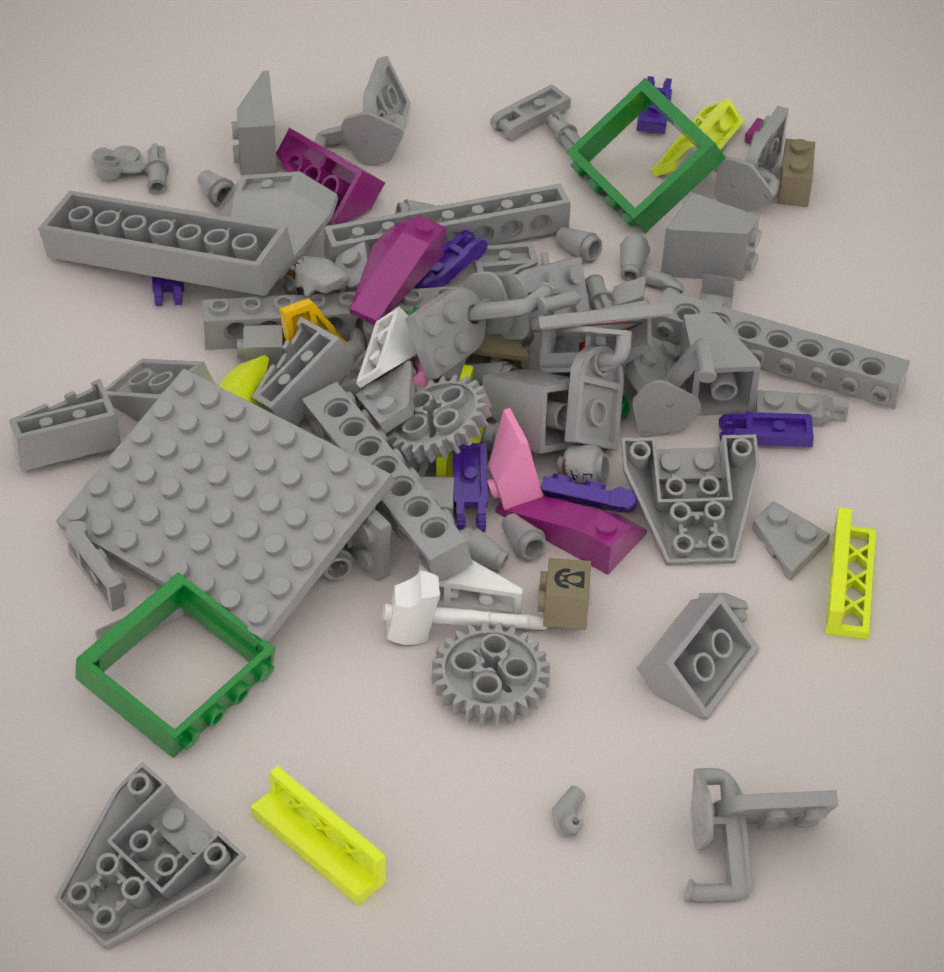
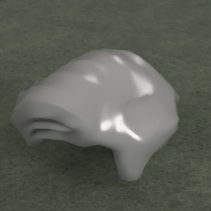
(319, 276)

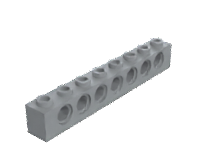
(494, 218)
(226, 317)
(797, 352)
(407, 506)

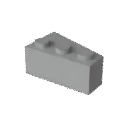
(308, 365)
(66, 430)

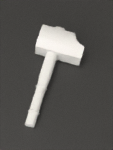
(415, 609)

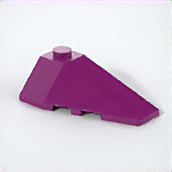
(353, 185)
(396, 266)
(581, 530)

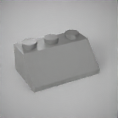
(699, 656)

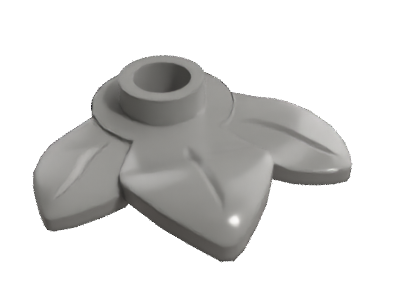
(114, 162)

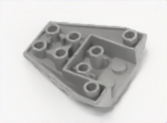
(283, 200)
(694, 495)
(143, 860)

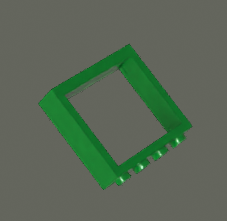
(675, 186)
(139, 623)

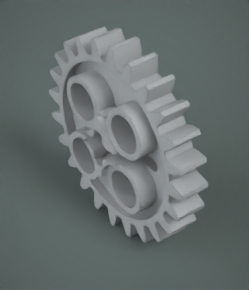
(442, 419)
(490, 673)

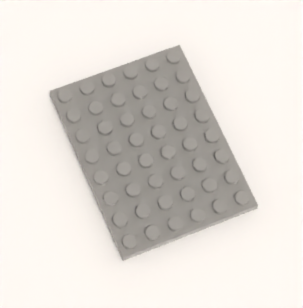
(227, 501)

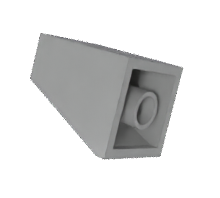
(710, 240)
(733, 362)
(537, 403)

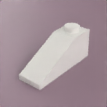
(388, 347)
(480, 590)

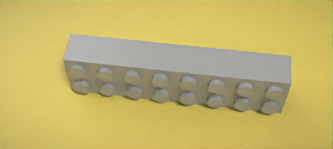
(167, 242)

